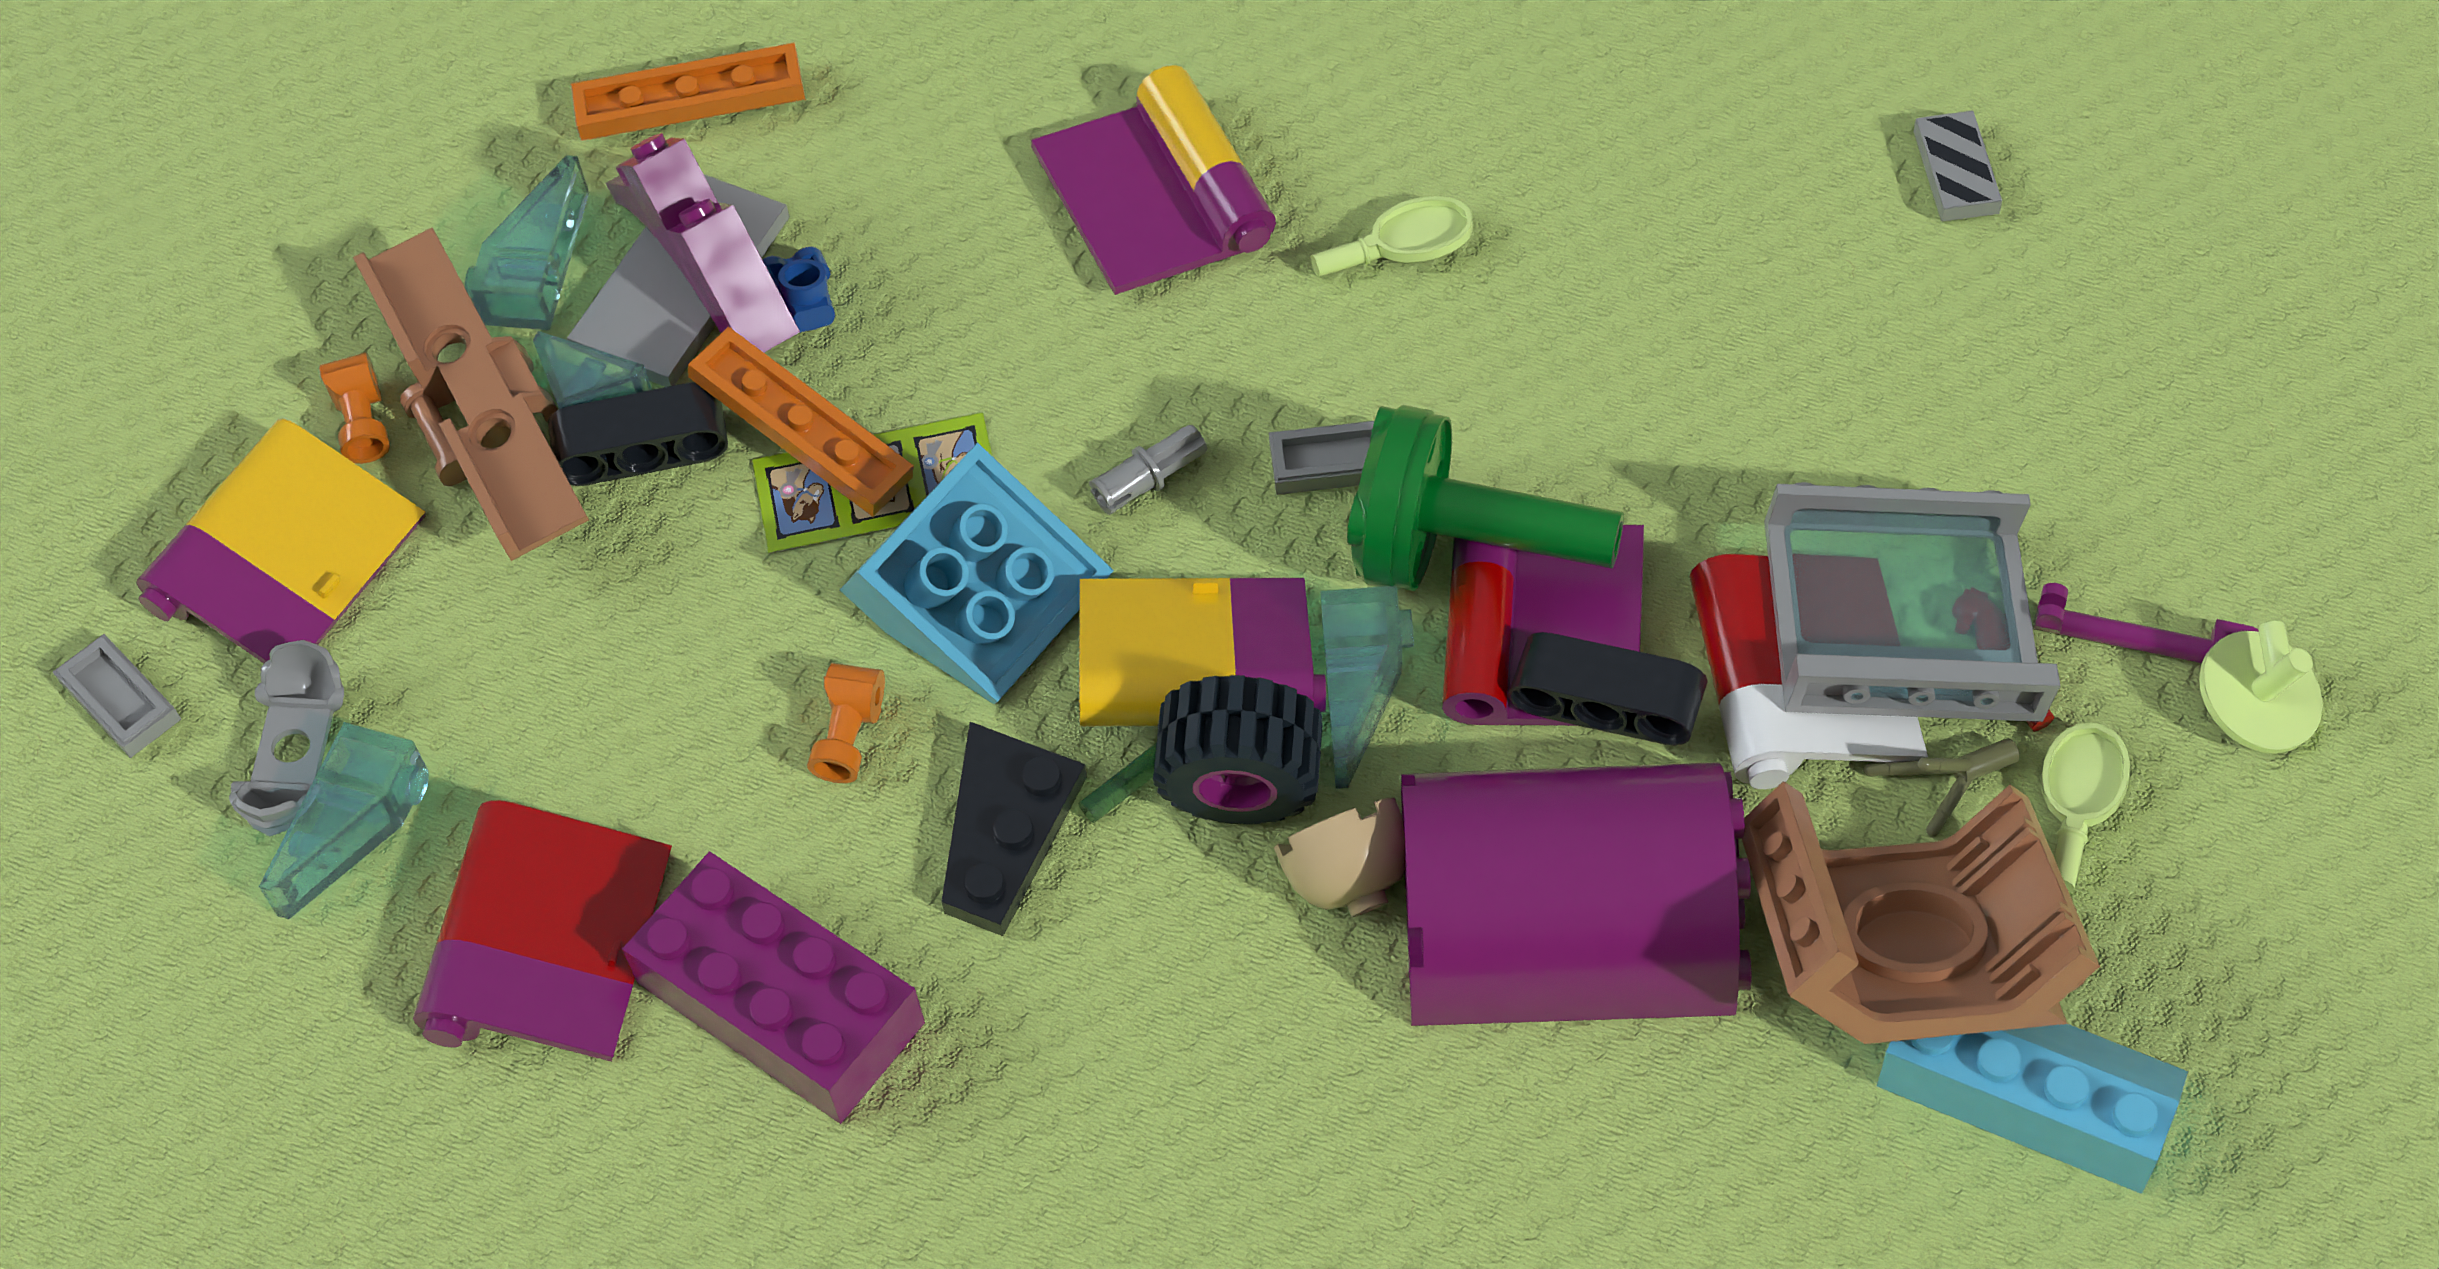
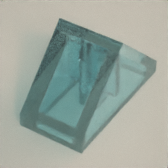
(586, 374)

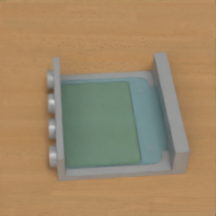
(1904, 603)

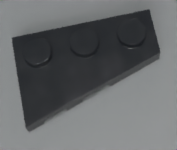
(1004, 824)

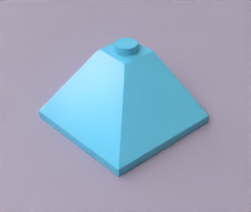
(977, 577)

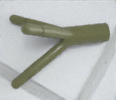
(1963, 768)

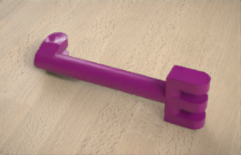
(2055, 619)

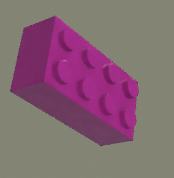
(775, 986)

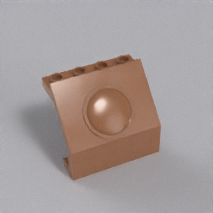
(1920, 932)

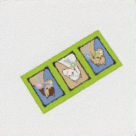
(806, 510)

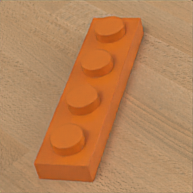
(687, 91)
(800, 421)

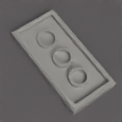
(650, 307)

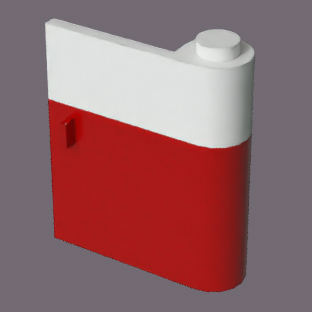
(1743, 656)

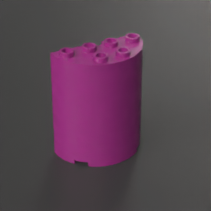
(1574, 894)

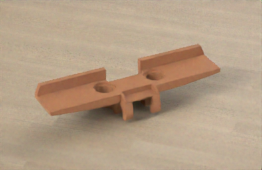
(491, 382)

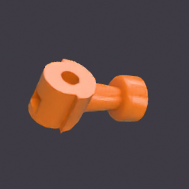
(352, 389)
(854, 698)

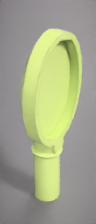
(1405, 233)
(2083, 786)

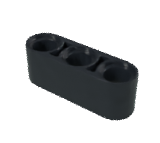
(637, 434)
(1608, 688)

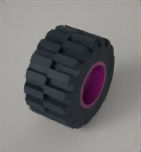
(1238, 750)

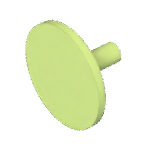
(2262, 689)

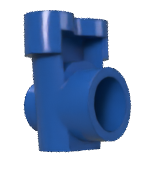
(804, 287)

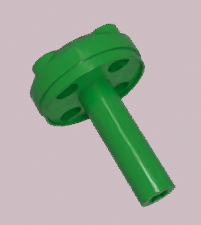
(1411, 500)

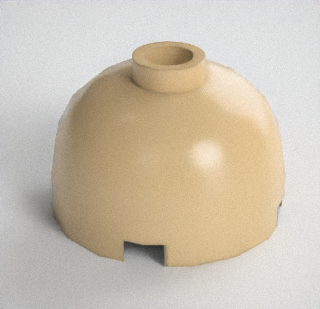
(1347, 859)

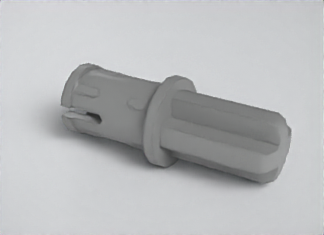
(1147, 469)

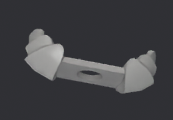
(302, 694)

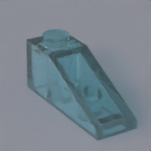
(530, 252)
(1362, 666)
(347, 812)

